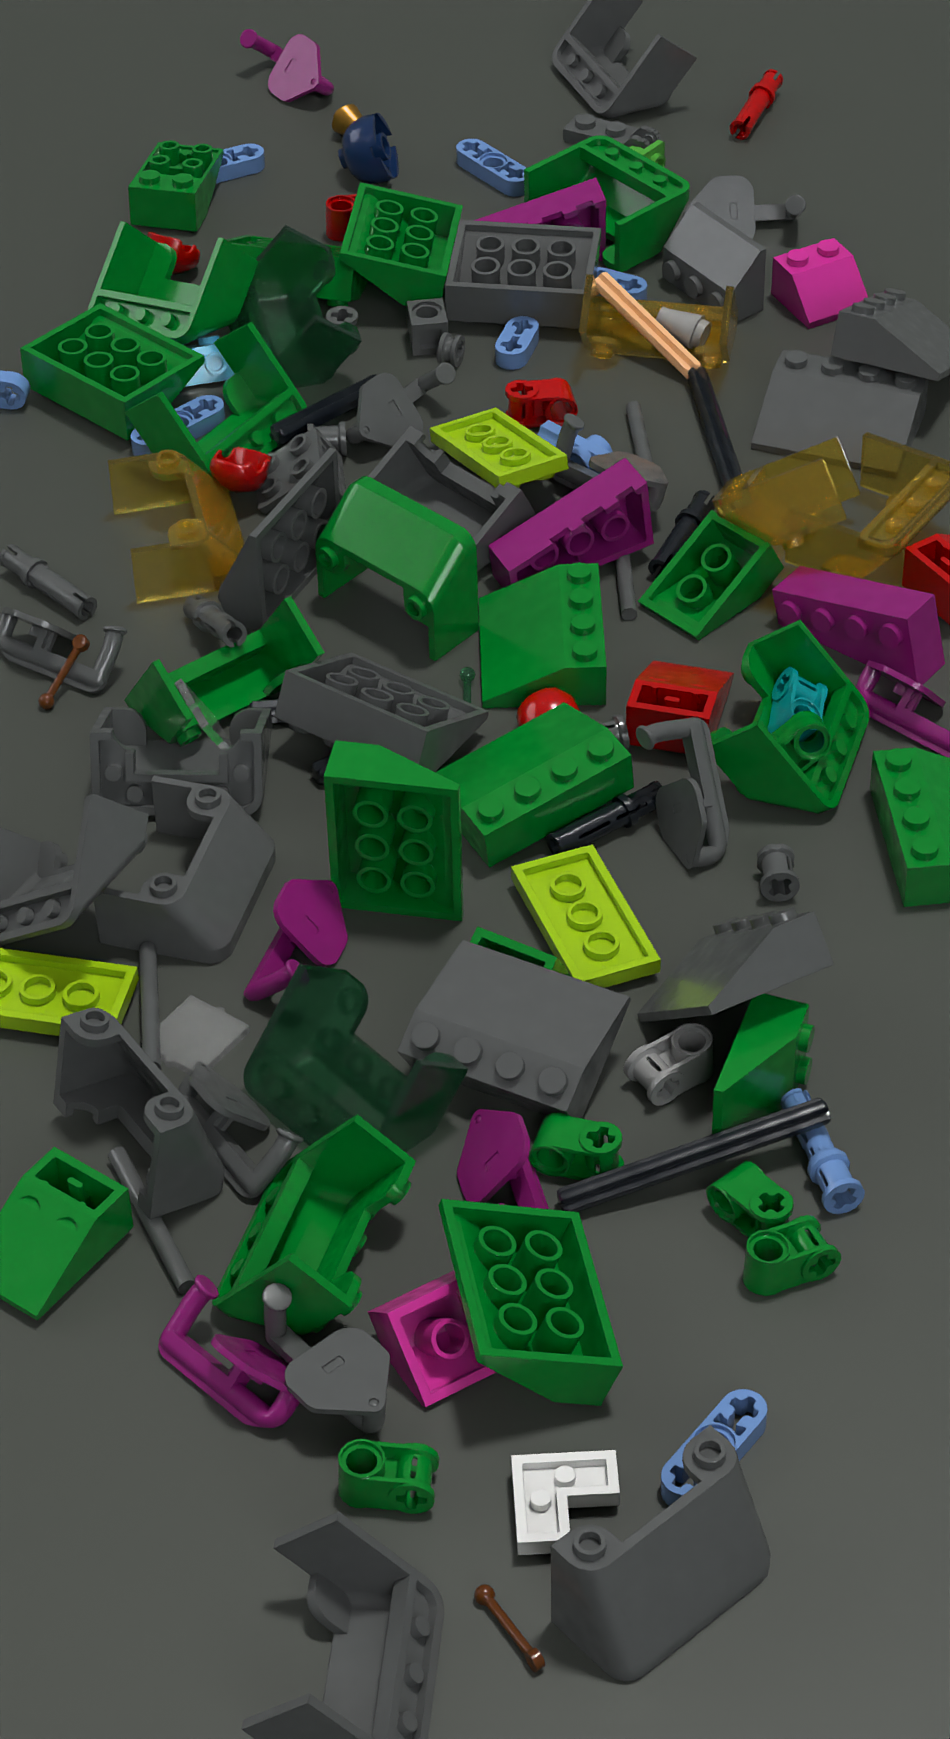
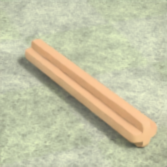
(646, 324)

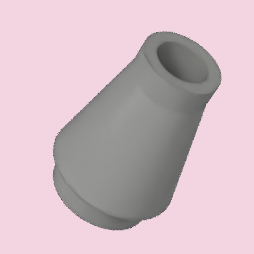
(685, 327)

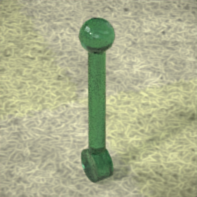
(467, 675)

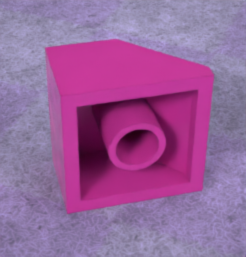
(817, 282)
(429, 1340)

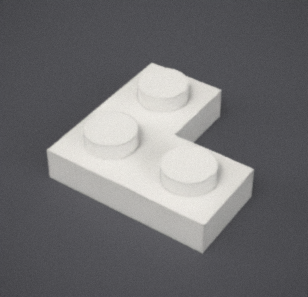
(553, 1483)

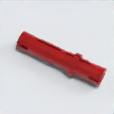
(760, 98)

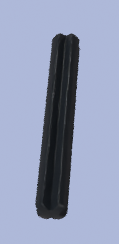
(317, 413)

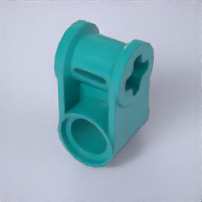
(794, 695)

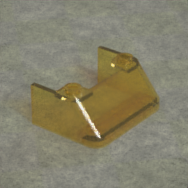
(609, 333)
(916, 491)
(790, 495)
(198, 548)

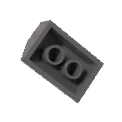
(712, 254)

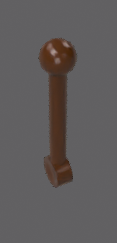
(81, 645)
(485, 1596)

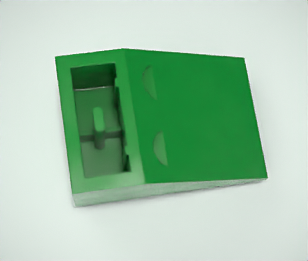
(175, 186)
(57, 1230)

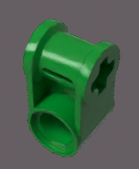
(804, 753)
(574, 1146)
(750, 1200)
(786, 1256)
(387, 1475)

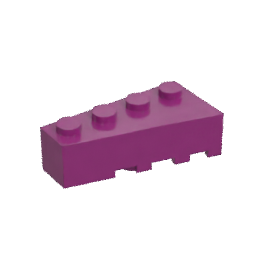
(574, 206)
(586, 526)
(865, 619)

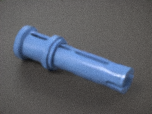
(826, 1164)

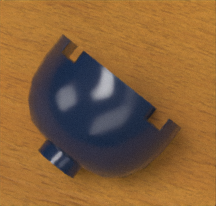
(368, 151)

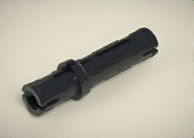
(685, 525)
(623, 811)

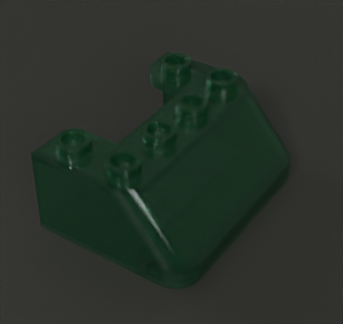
(287, 311)
(321, 1074)

